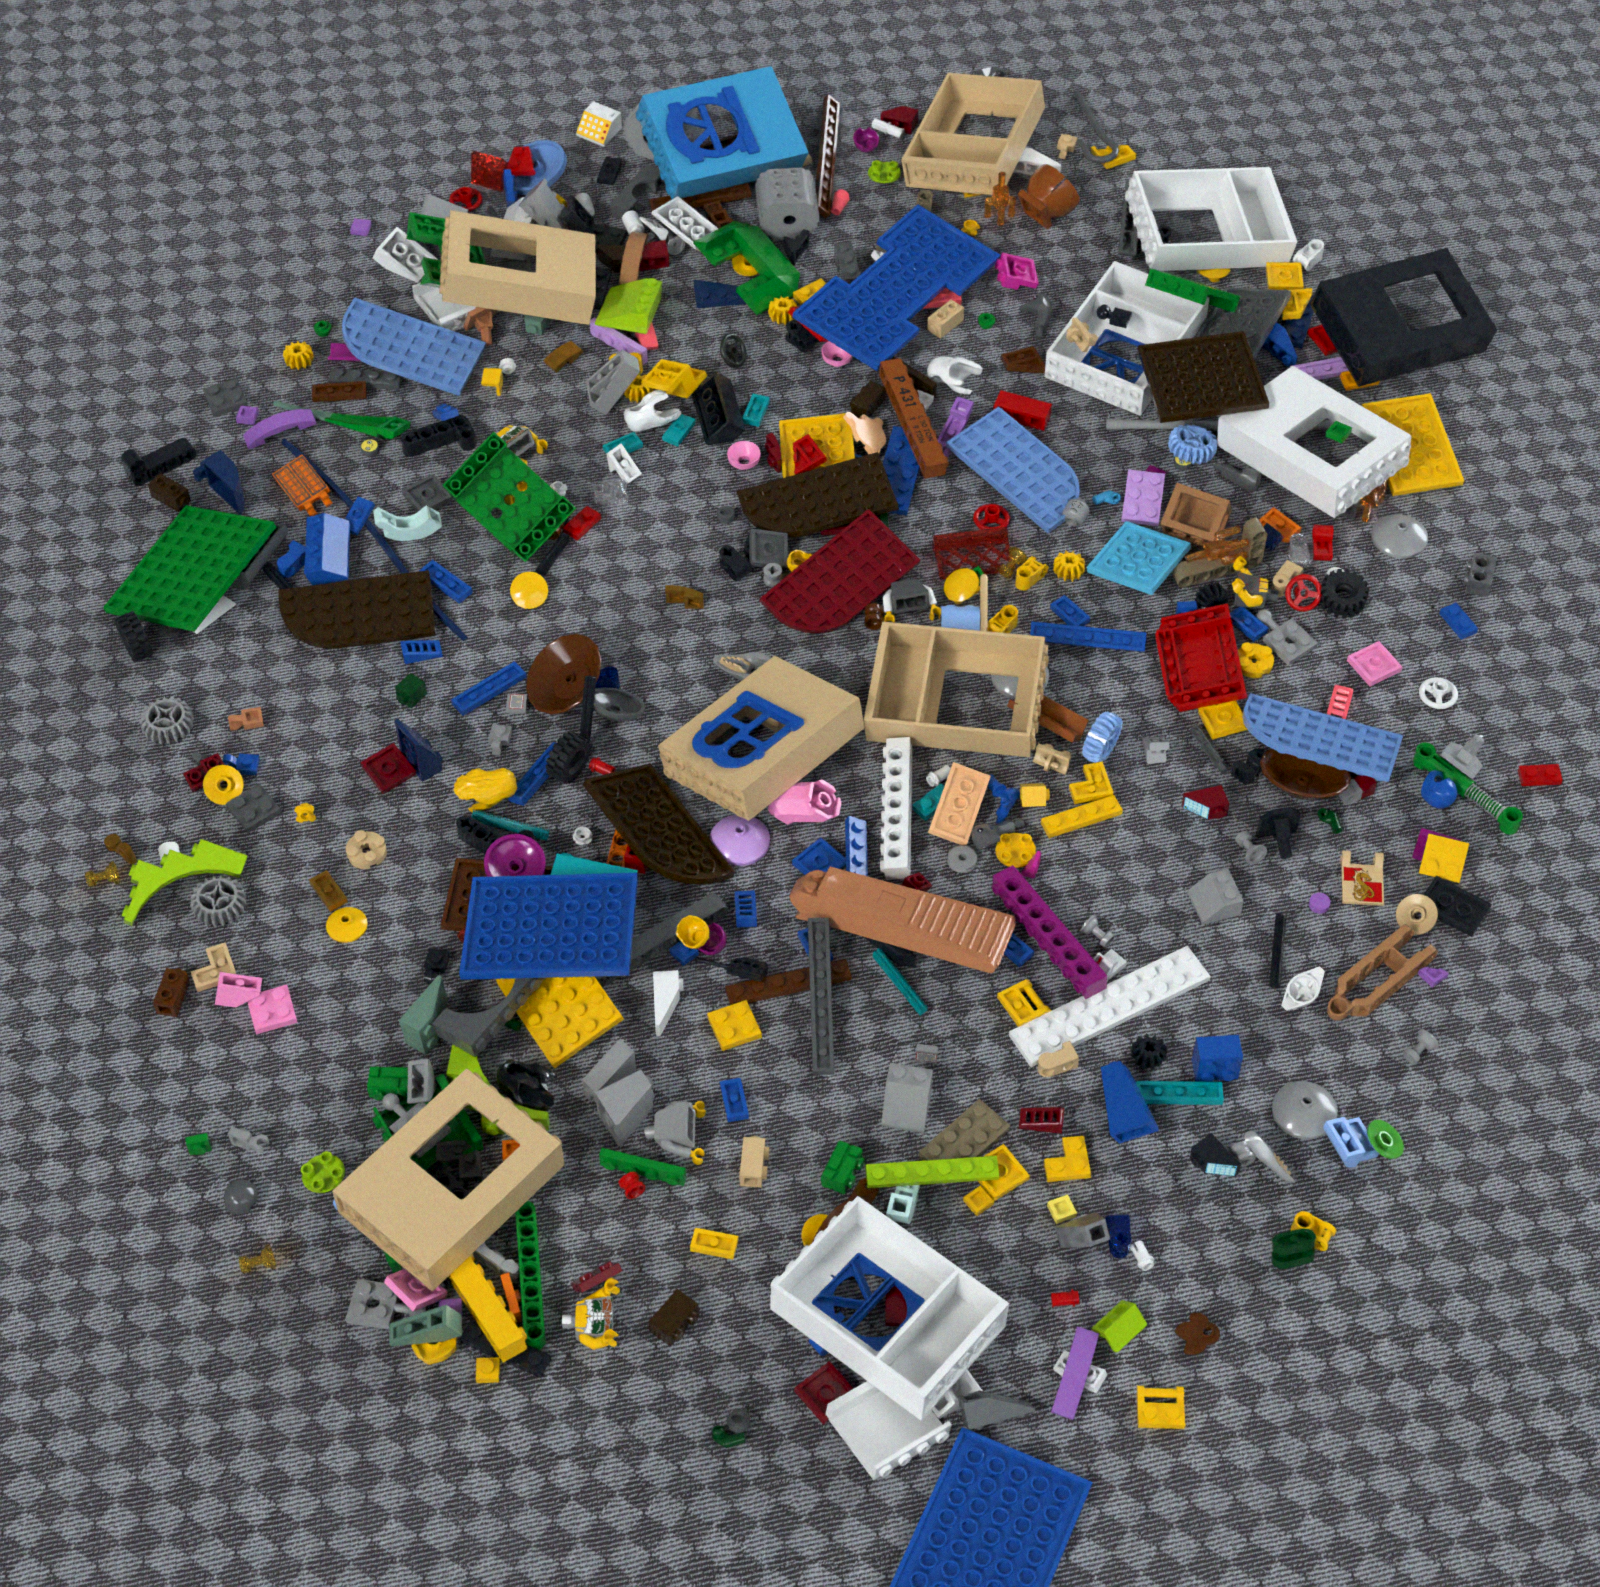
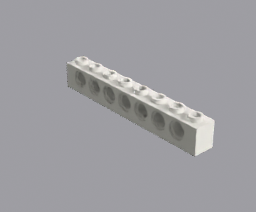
(898, 808)

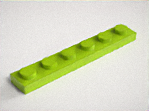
(932, 1172)

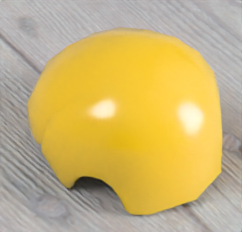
(796, 558)
(692, 932)

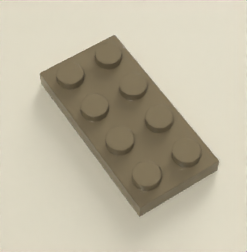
(967, 1135)

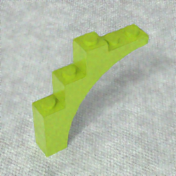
(151, 878)
(458, 1062)

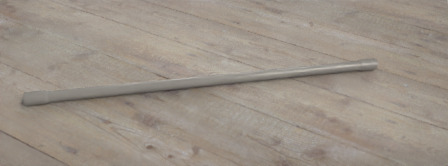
(1120, 424)

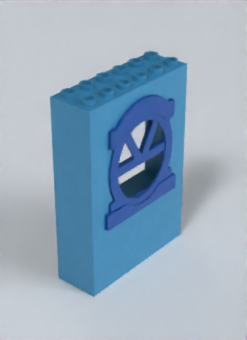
(764, 124)

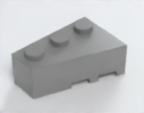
(543, 206)
(611, 381)

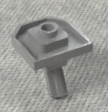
(1464, 757)

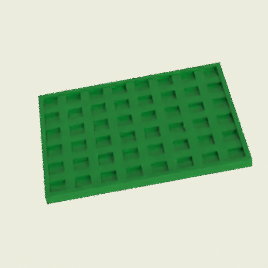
(190, 567)

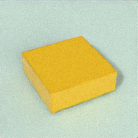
(978, 1200)

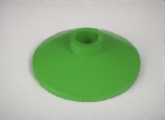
(1385, 1139)

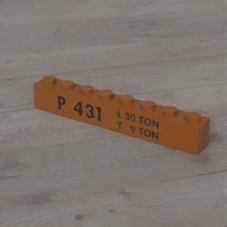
(913, 418)

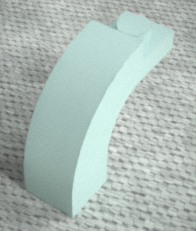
(410, 527)
(903, 1203)

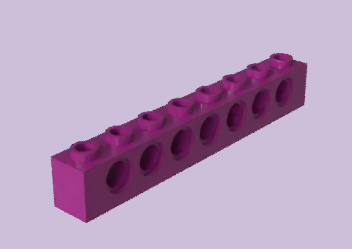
(1049, 932)

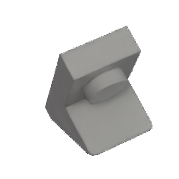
(1155, 749)

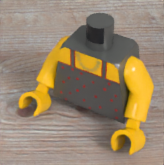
(1249, 589)

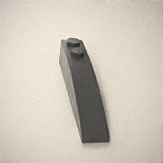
(1128, 231)

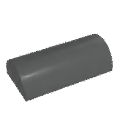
(261, 557)

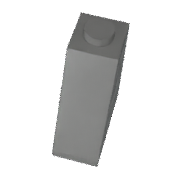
(612, 1067)

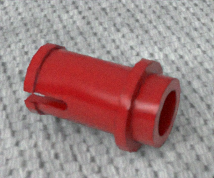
(600, 766)
(1065, 1298)

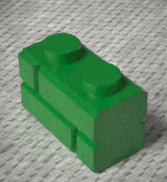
(387, 1080)
(842, 1167)

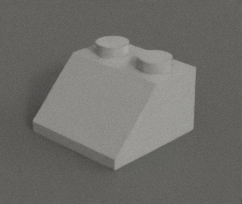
(1216, 897)

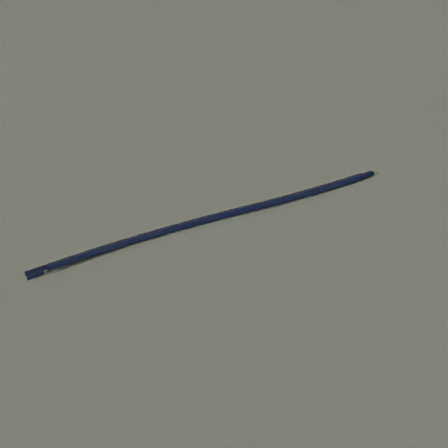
(370, 527)

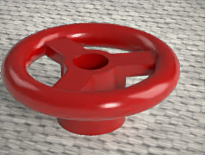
(464, 196)
(991, 516)
(1297, 589)

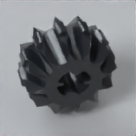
(1211, 595)
(1149, 1051)

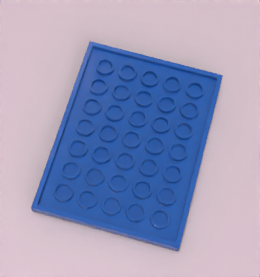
(549, 926)
(993, 1520)

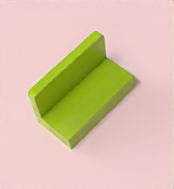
(1120, 1325)

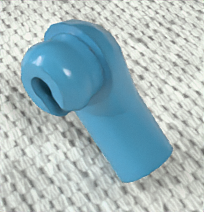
(1108, 497)

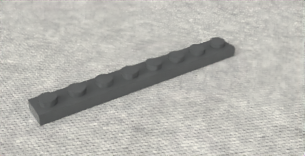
(820, 996)

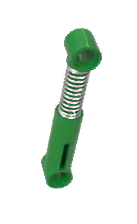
(1427, 759)

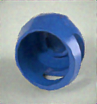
(1439, 793)

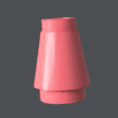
(839, 202)

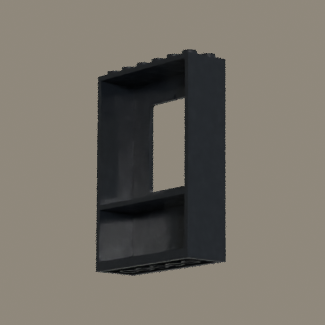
(1374, 335)

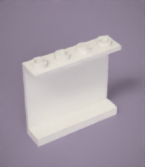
(882, 1430)

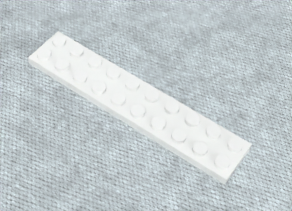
(1111, 1007)

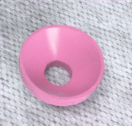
(831, 351)
(743, 450)

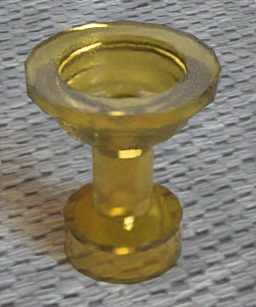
(1016, 557)
(110, 873)
(266, 1258)

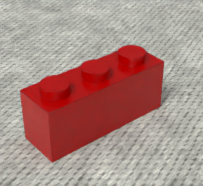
(1025, 410)

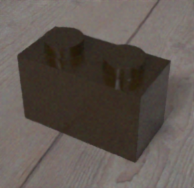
(674, 1317)

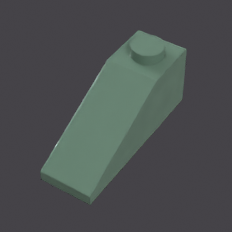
(427, 1327)

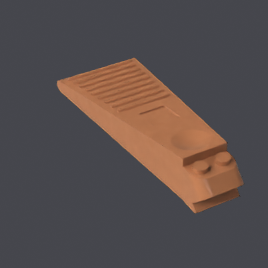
(905, 917)

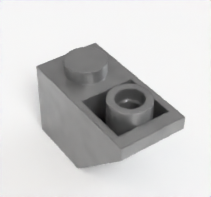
(1083, 1231)

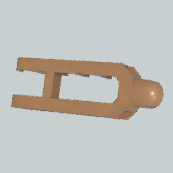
(1386, 952)

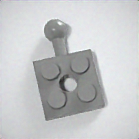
(1289, 630)
(391, 1102)
(383, 1314)

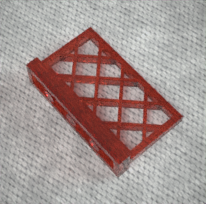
(971, 540)

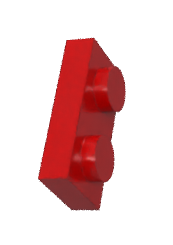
(582, 523)
(1540, 775)

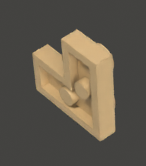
(220, 962)

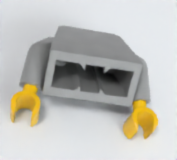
(676, 1129)

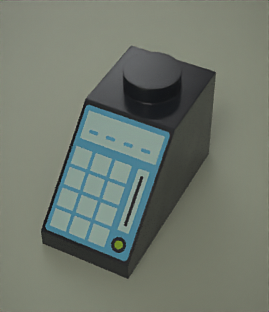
(1214, 1158)

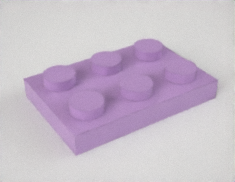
(1143, 497)

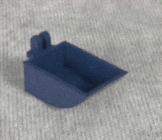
(222, 478)

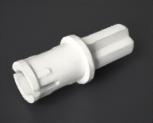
(887, 128)

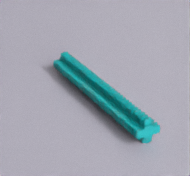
(509, 825)
(899, 981)

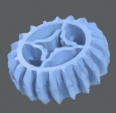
(1192, 443)
(1102, 737)

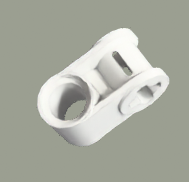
(1310, 254)

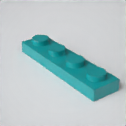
(1181, 1092)

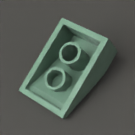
(418, 1019)

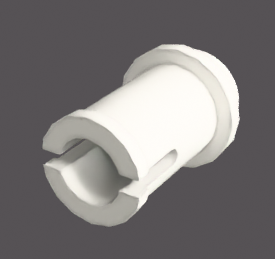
(938, 776)
(1144, 1260)

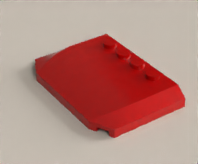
(1200, 658)

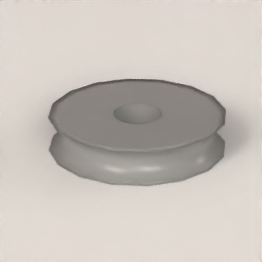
(962, 866)

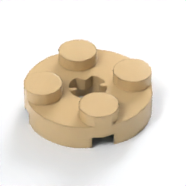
(366, 840)

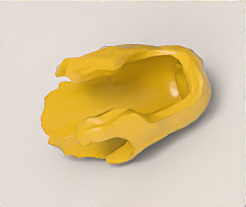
(485, 787)

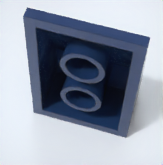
(418, 751)

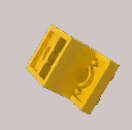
(674, 378)

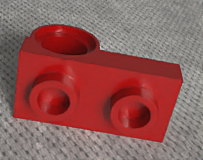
(1322, 542)

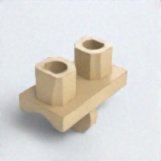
(1080, 335)
(1052, 759)

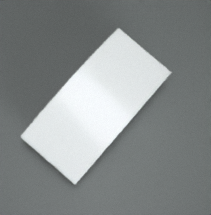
(1094, 1378)

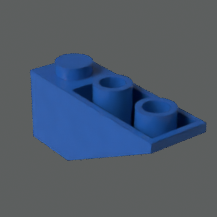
(1280, 345)

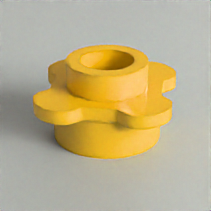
(970, 227)
(308, 810)

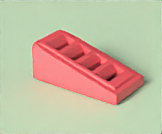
(1340, 694)

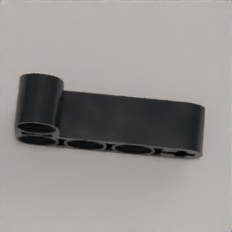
(439, 435)
(161, 461)
(478, 834)

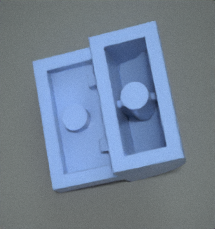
(960, 617)
(1350, 1140)

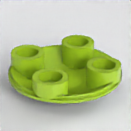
(884, 171)
(323, 1173)

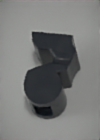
(1248, 772)

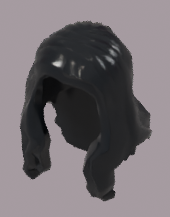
(526, 1084)

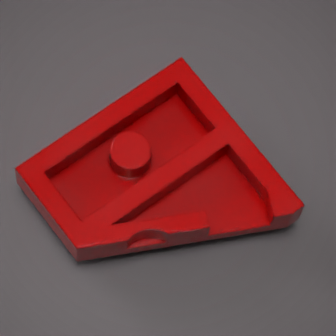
(521, 162)
(807, 455)

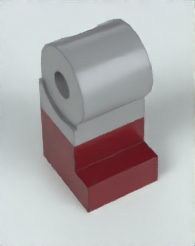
(1358, 789)

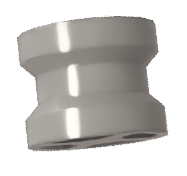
(772, 574)
(1242, 1153)

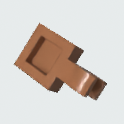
(249, 718)

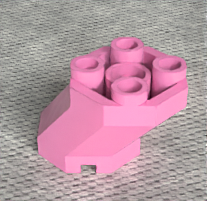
(806, 803)

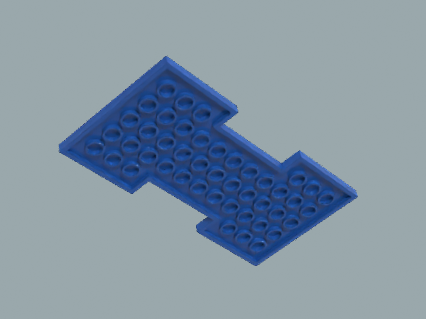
(875, 309)

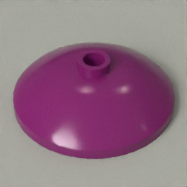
(514, 851)

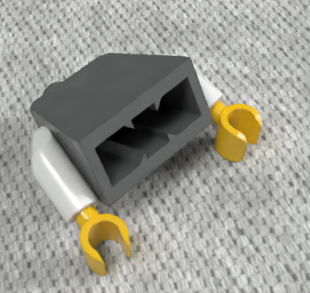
(909, 596)

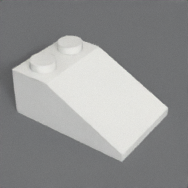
(402, 255)

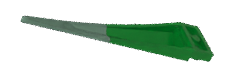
(375, 426)

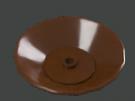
(559, 673)
(1303, 777)

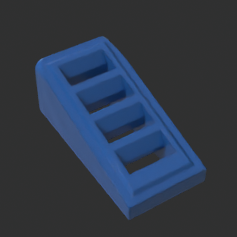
(410, 647)
(745, 920)

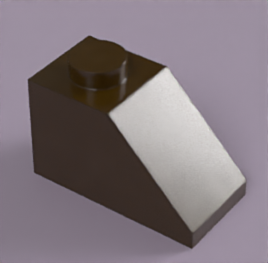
(611, 256)

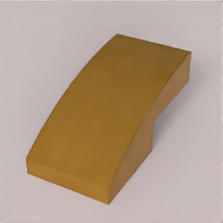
(566, 353)
(678, 594)

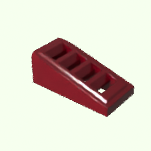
(1049, 1112)

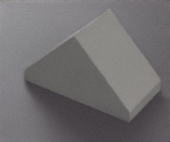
(420, 1081)

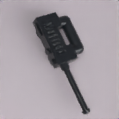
(741, 967)

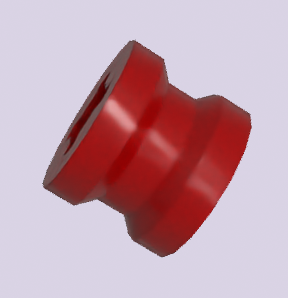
(632, 1185)

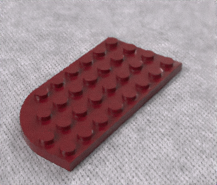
(841, 577)

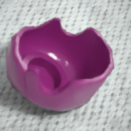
(866, 139)
(716, 941)

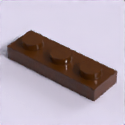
(339, 391)

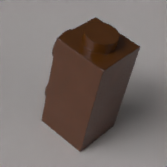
(171, 992)

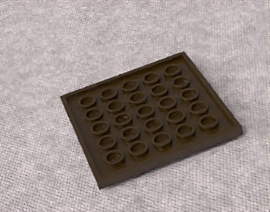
(1202, 377)

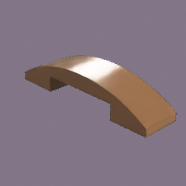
(632, 257)

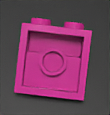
(1016, 271)

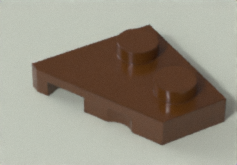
(1023, 361)

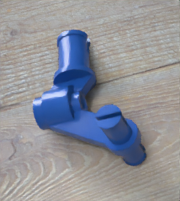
(1008, 797)

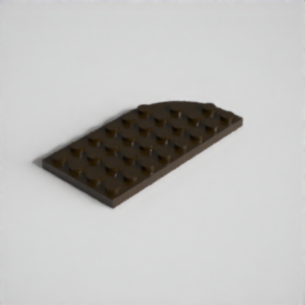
(820, 497)
(360, 611)
(658, 826)

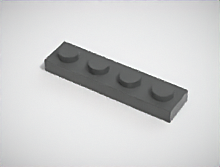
(373, 379)

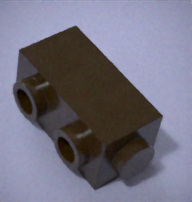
(868, 400)
(169, 492)

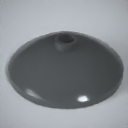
(617, 704)

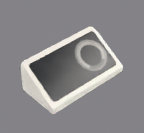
(655, 228)

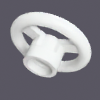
(1438, 689)

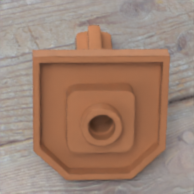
(482, 320)

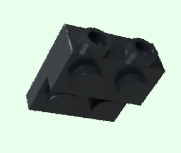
(577, 217)

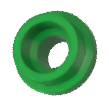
(986, 320)
(322, 328)

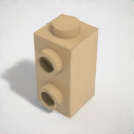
(945, 319)
(752, 1161)

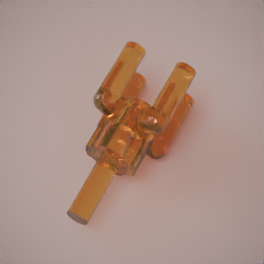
(1000, 200)
(1372, 500)
(1220, 548)

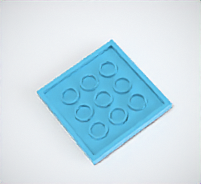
(1138, 557)

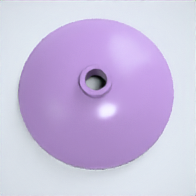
(742, 847)

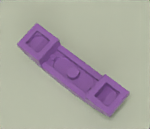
(956, 422)
(277, 423)
(1075, 1373)

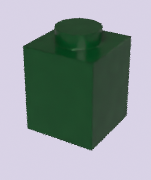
(410, 690)

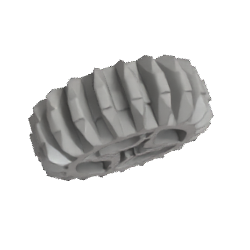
(166, 720)
(216, 896)

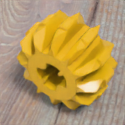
(779, 310)
(298, 355)
(636, 391)
(1069, 566)

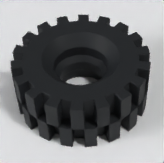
(1348, 583)
(133, 636)
(568, 757)

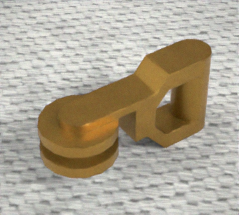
(114, 843)

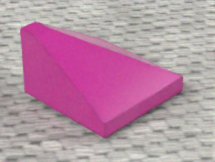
(1032, 867)

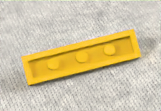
(1081, 816)

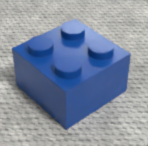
(1217, 1058)

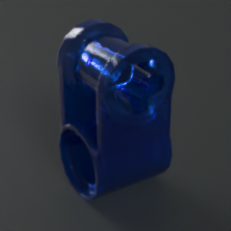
(608, 678)
(1119, 1234)

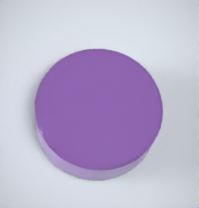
(1319, 903)

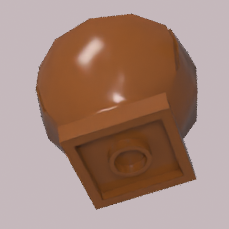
(1044, 200)

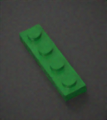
(645, 1167)

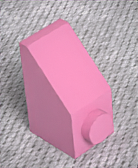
(236, 989)

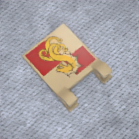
(1362, 882)

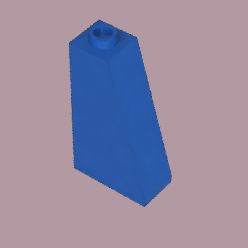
(1125, 1105)

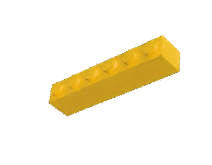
(488, 1309)

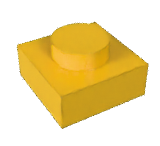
(488, 1370)

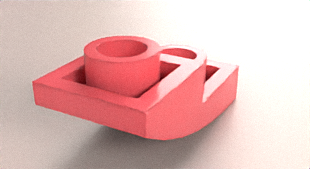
(648, 340)

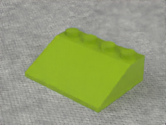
(631, 306)

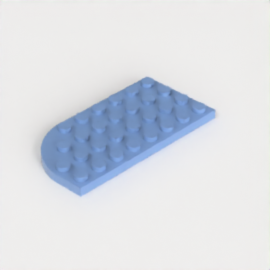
(410, 346)
(1018, 467)
(1322, 737)

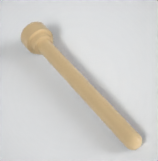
(984, 602)

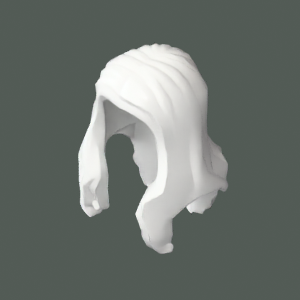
(953, 372)
(645, 416)

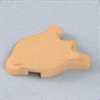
(867, 431)

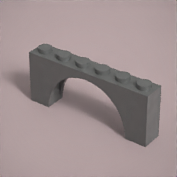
(475, 1030)

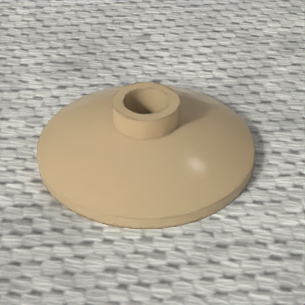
(1417, 904)

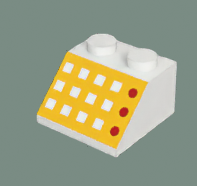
(599, 124)

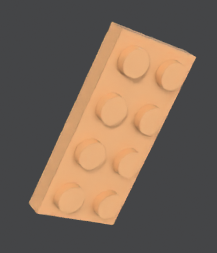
(959, 804)

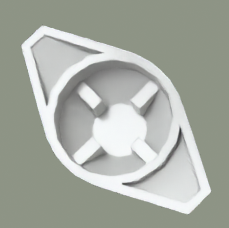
(1303, 989)

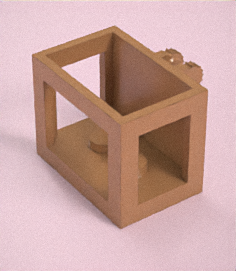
(1195, 515)

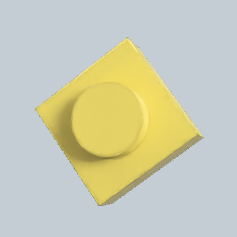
(1061, 1209)

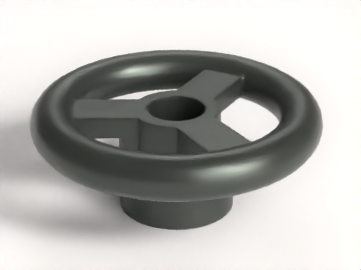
(730, 351)

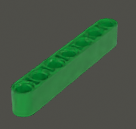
(531, 1284)

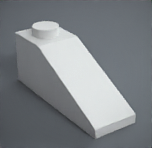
(1031, 160)
(666, 996)

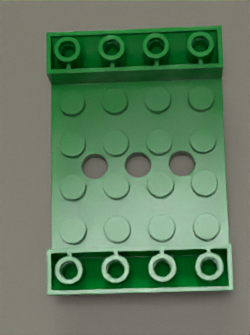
(493, 474)

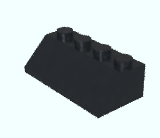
(718, 410)

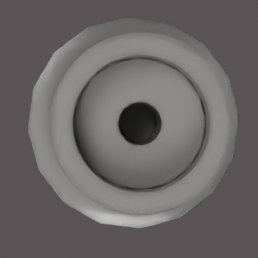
(675, 244)
(1254, 853)
(1090, 926)
(1426, 1041)

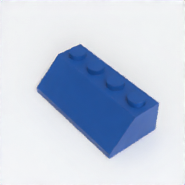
(327, 549)

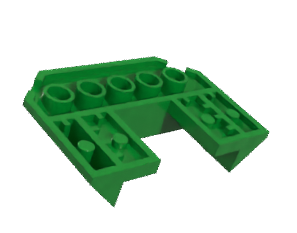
(430, 230)
(776, 273)

